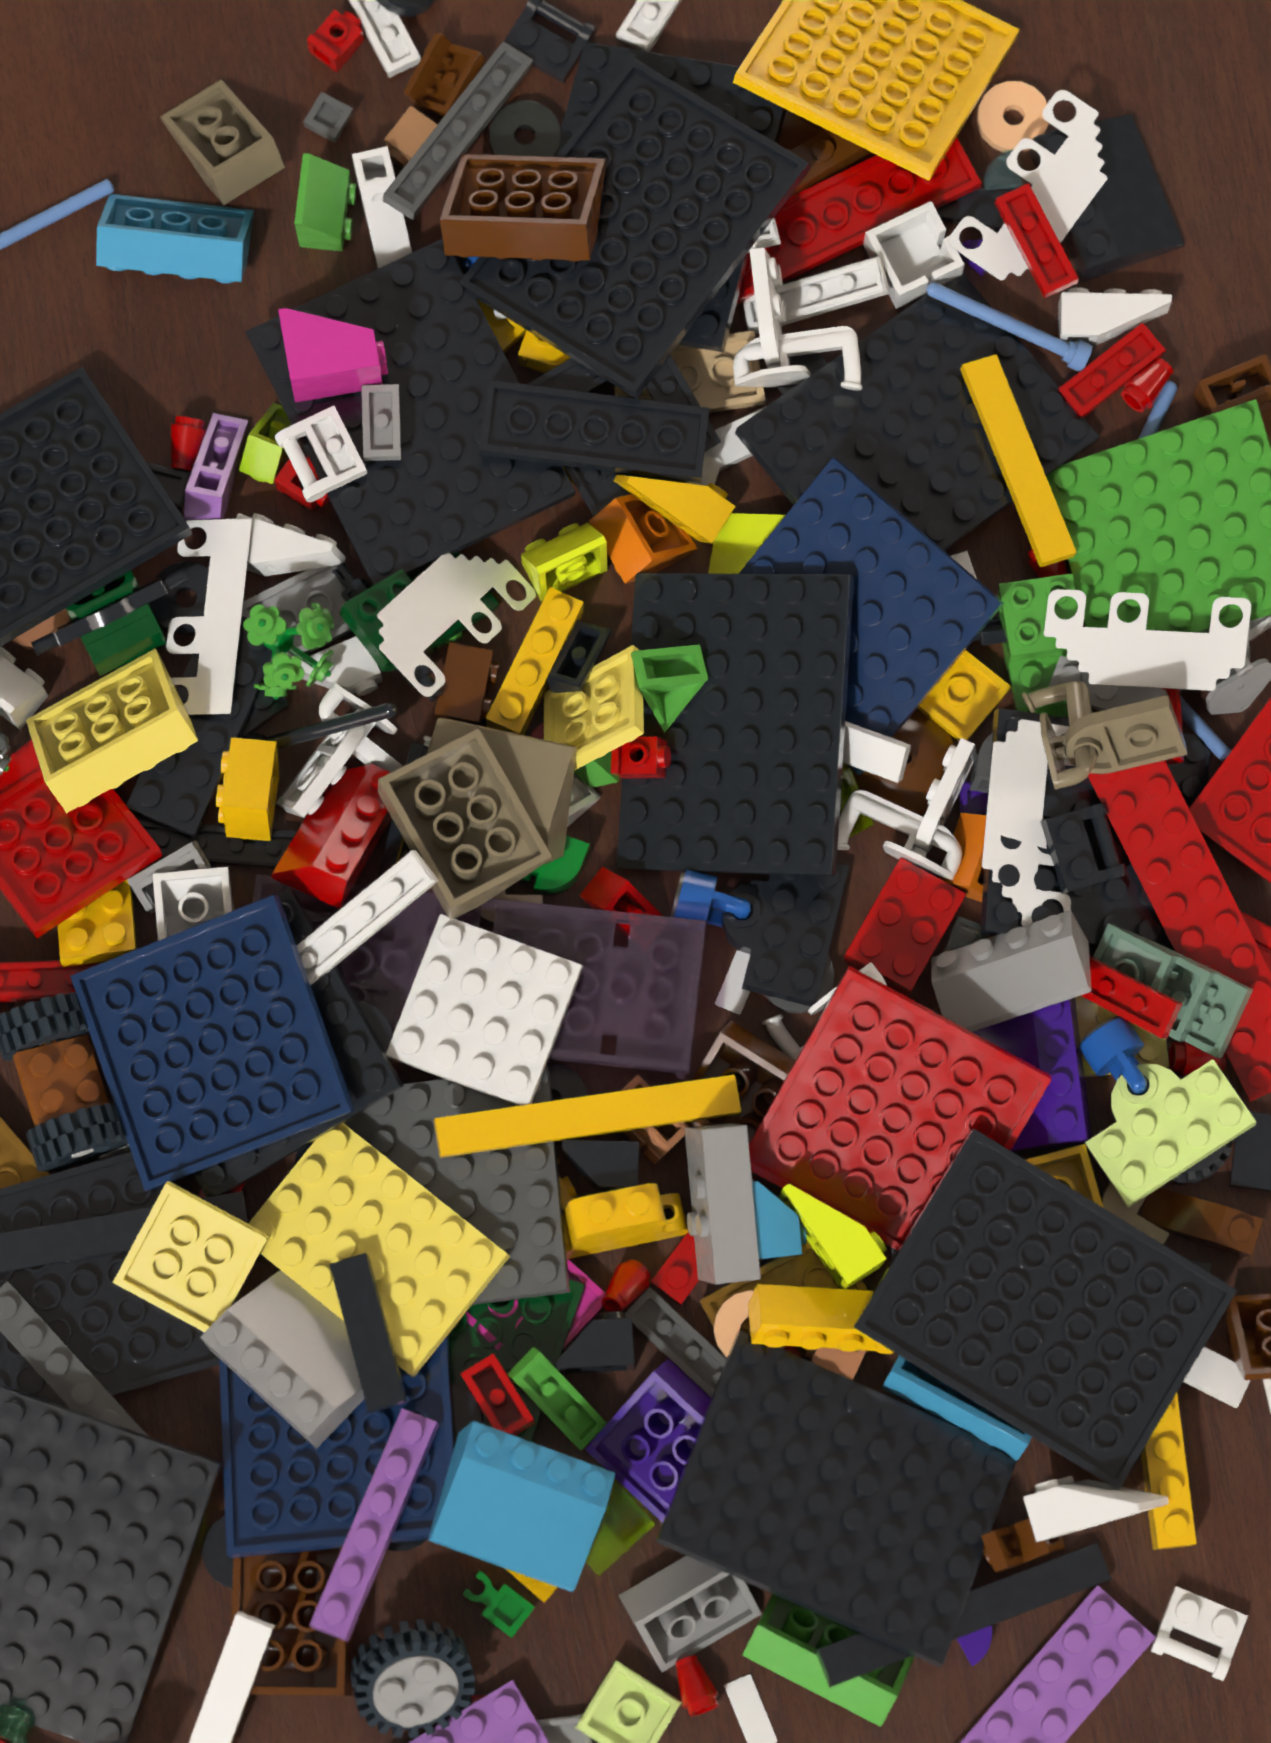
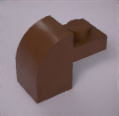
(1016, 1546)

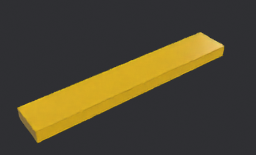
(1018, 460)

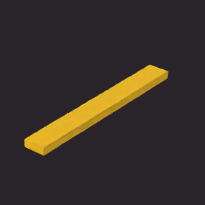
(587, 1116)

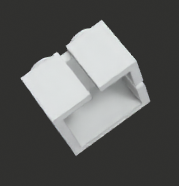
(912, 253)

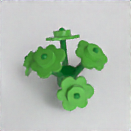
(272, 631)

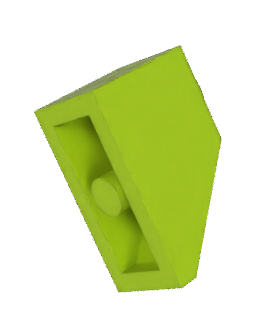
(262, 454)

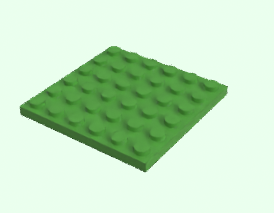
(1174, 521)

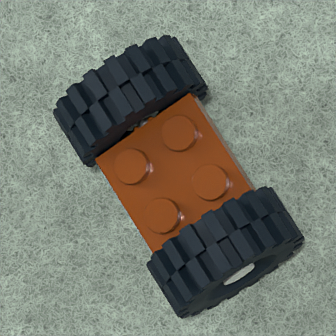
(60, 1083)

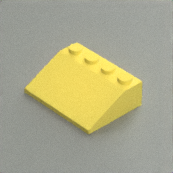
(110, 731)

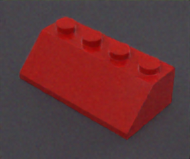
(337, 837)

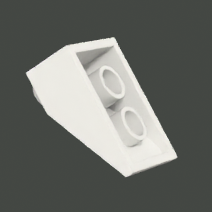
(1072, 1506)

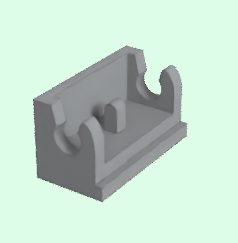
(186, 858)

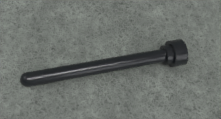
(329, 726)

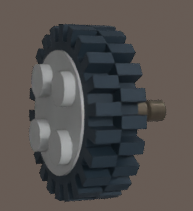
(412, 1678)

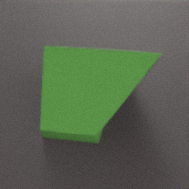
(669, 679)

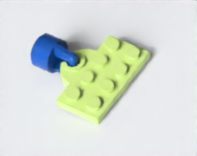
(1159, 1118)

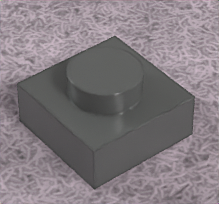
(328, 117)

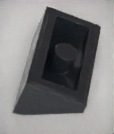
(578, 657)

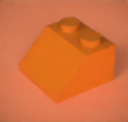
(640, 537)
(970, 874)

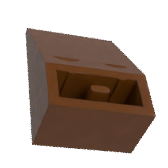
(1237, 386)

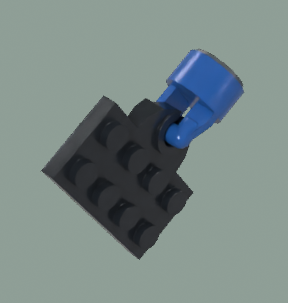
(777, 921)

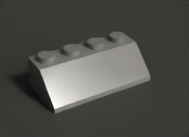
(1013, 972)

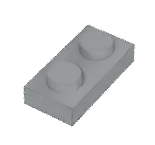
(381, 422)

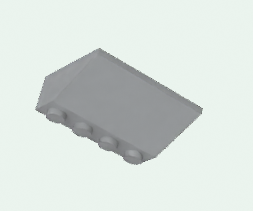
(290, 1355)

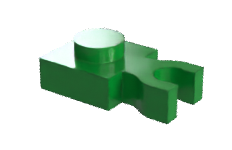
(504, 1607)

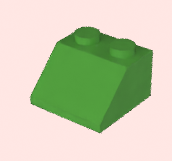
(324, 204)

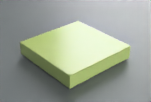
(627, 1709)

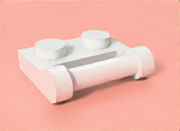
(332, 448)
(1204, 1621)

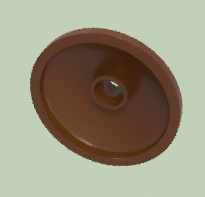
(928, 748)

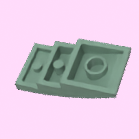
(1208, 998)

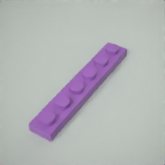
(374, 1525)

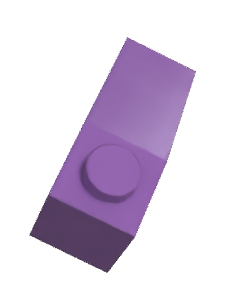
(215, 469)

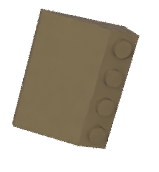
(536, 770)
(464, 822)

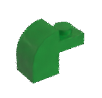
(563, 872)

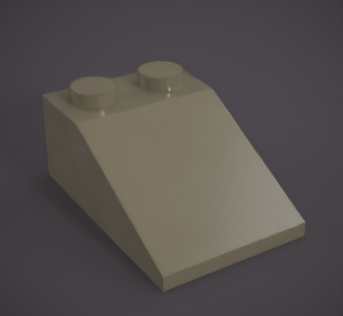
(223, 141)

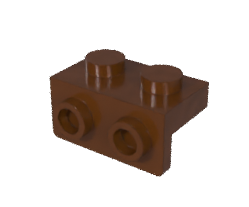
(442, 75)

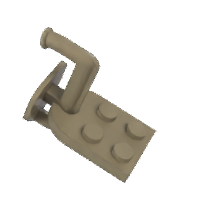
(1105, 739)

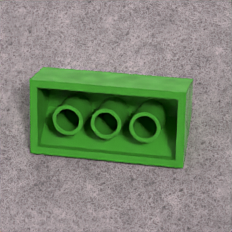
(787, 1645)

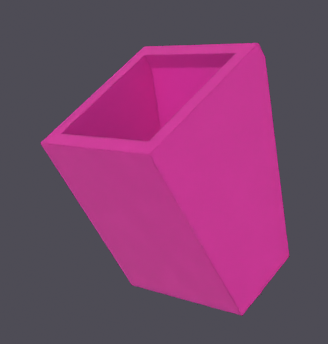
(329, 355)

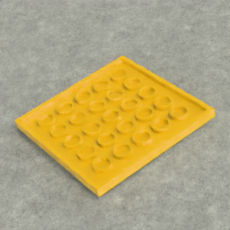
(880, 71)

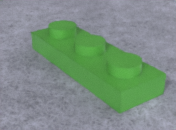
(557, 1398)

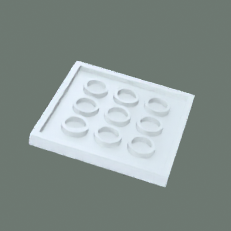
(484, 1011)

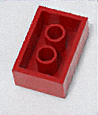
(905, 926)

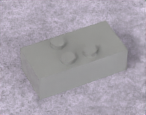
(722, 1203)

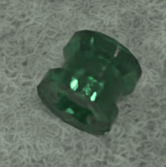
(14, 1724)

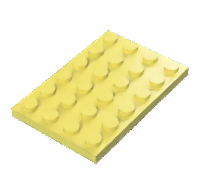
(356, 1202)

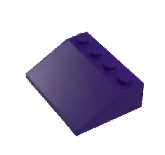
(1051, 1043)
(653, 1436)

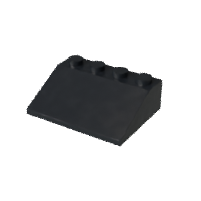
(1128, 214)

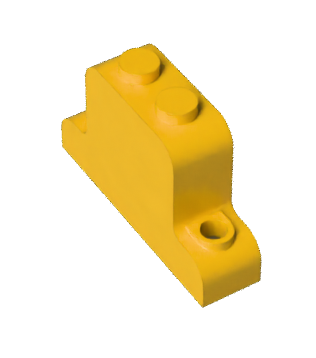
(621, 1220)

